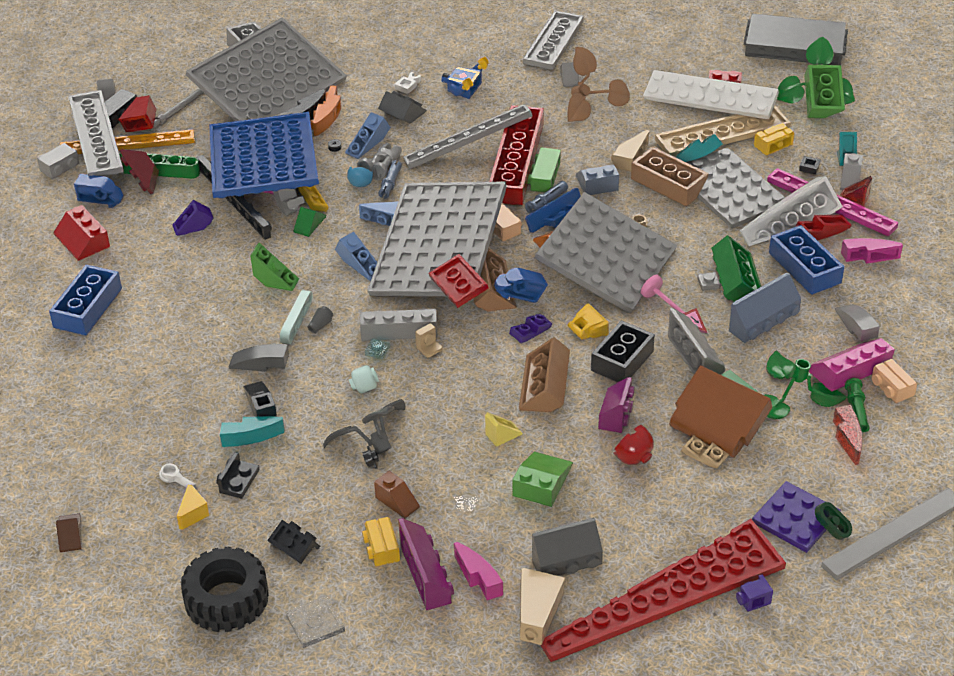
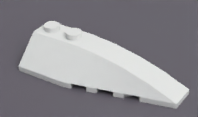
(809, 200)

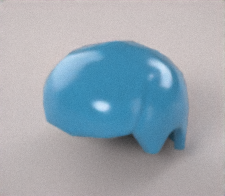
(359, 176)

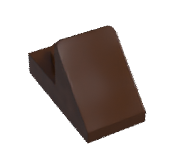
(69, 532)

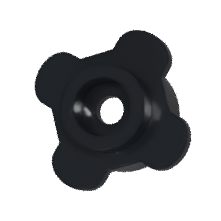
(370, 457)

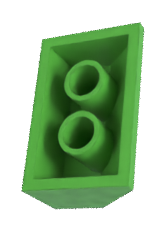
(824, 90)

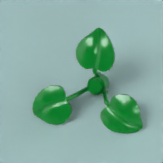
(817, 53)
(780, 368)

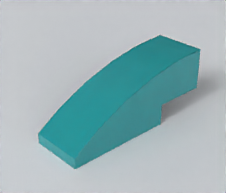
(699, 149)
(250, 430)

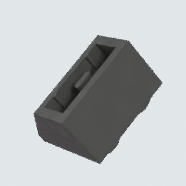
(401, 106)

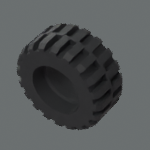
(228, 610)

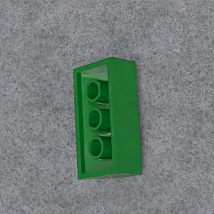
(735, 269)

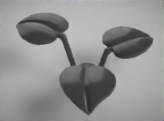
(379, 438)

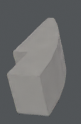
(858, 321)

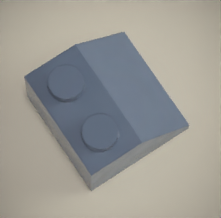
(599, 179)

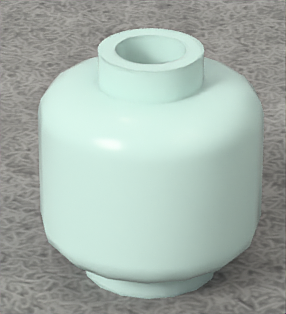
(364, 379)

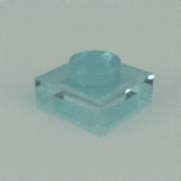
(377, 349)

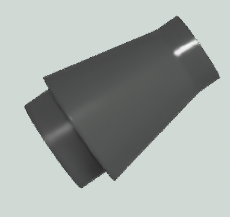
(320, 319)

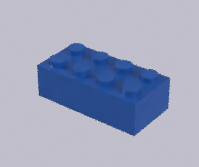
(806, 259)
(85, 299)

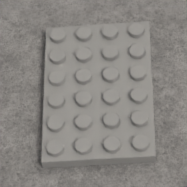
(734, 188)

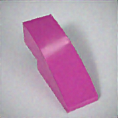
(870, 250)
(478, 571)

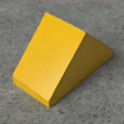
(192, 508)

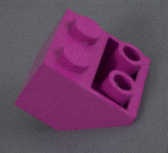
(616, 406)

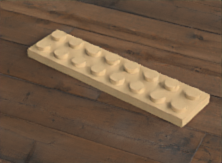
(727, 129)

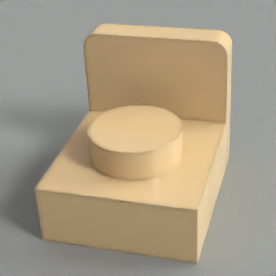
(426, 341)

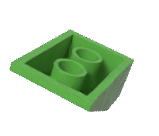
(540, 478)

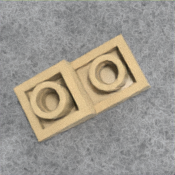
(708, 455)

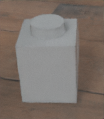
(851, 170)

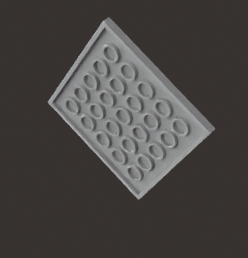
(605, 252)

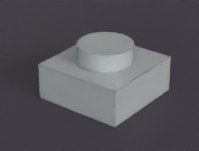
(708, 281)

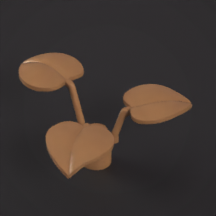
(584, 64)

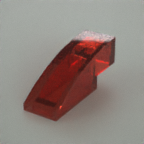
(848, 432)

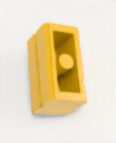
(774, 139)
(382, 541)

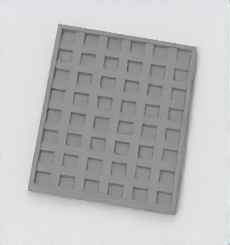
(431, 228)

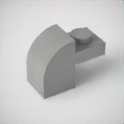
(288, 200)

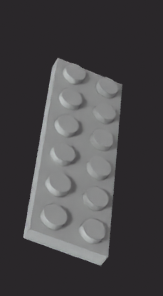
(553, 40)

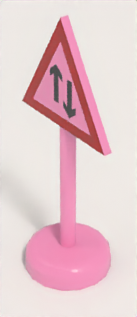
(652, 287)

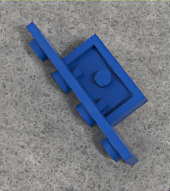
(553, 212)

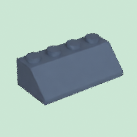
(764, 308)

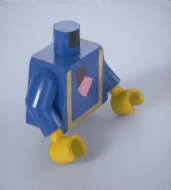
(465, 80)

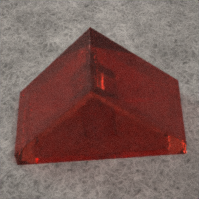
(858, 192)

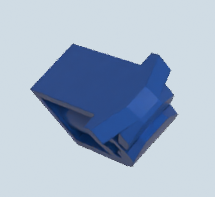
(97, 190)
(521, 284)

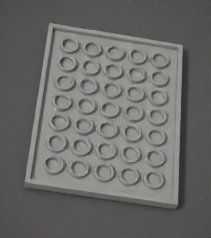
(265, 73)

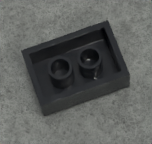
(622, 352)

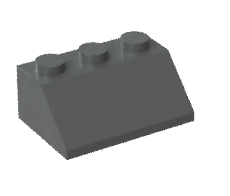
(567, 548)

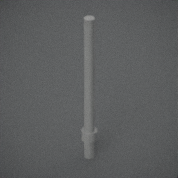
(162, 118)

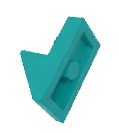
(847, 145)

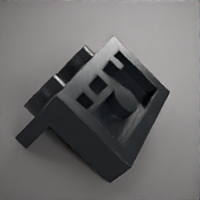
(236, 477)
(292, 541)

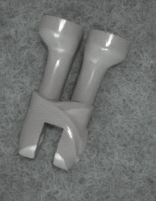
(381, 160)

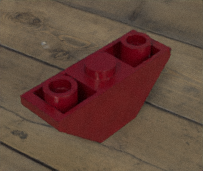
(141, 167)

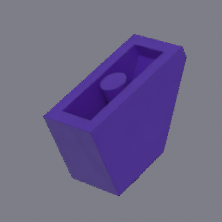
(193, 219)

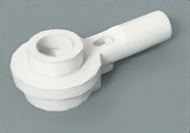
(170, 473)

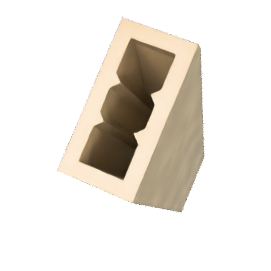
(538, 603)

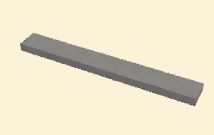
(467, 136)
(889, 535)

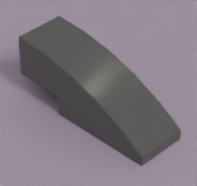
(260, 357)

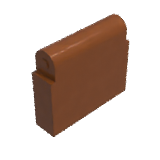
(720, 411)

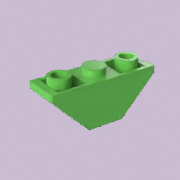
(270, 270)

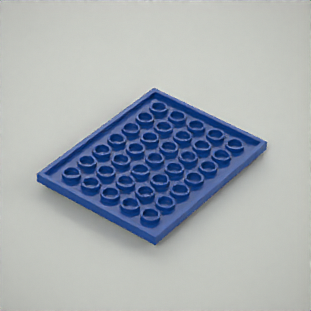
(262, 155)

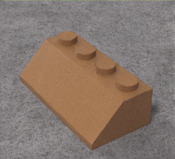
(668, 176)
(490, 299)
(545, 377)

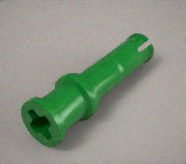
(856, 399)

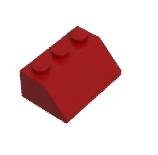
(81, 233)

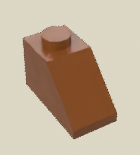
(395, 494)

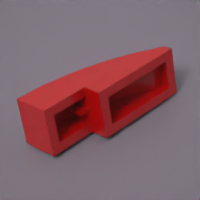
(825, 225)

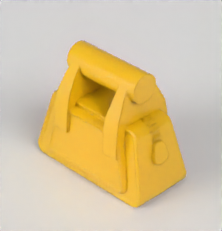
(591, 322)

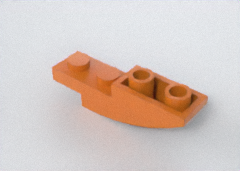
(326, 112)

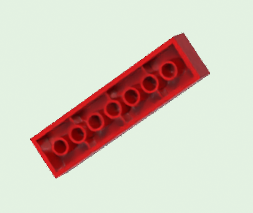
(517, 155)

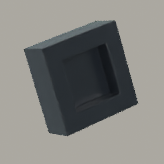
(809, 165)

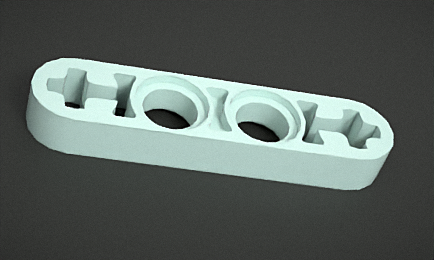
(296, 317)

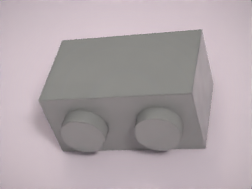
(58, 160)

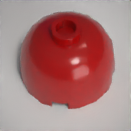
(635, 447)

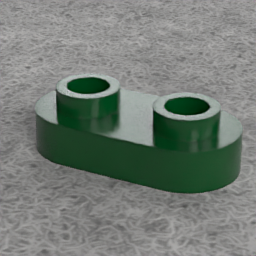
(832, 518)

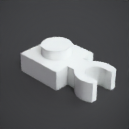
(406, 84)

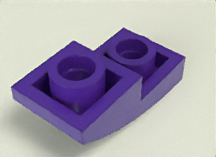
(533, 326)

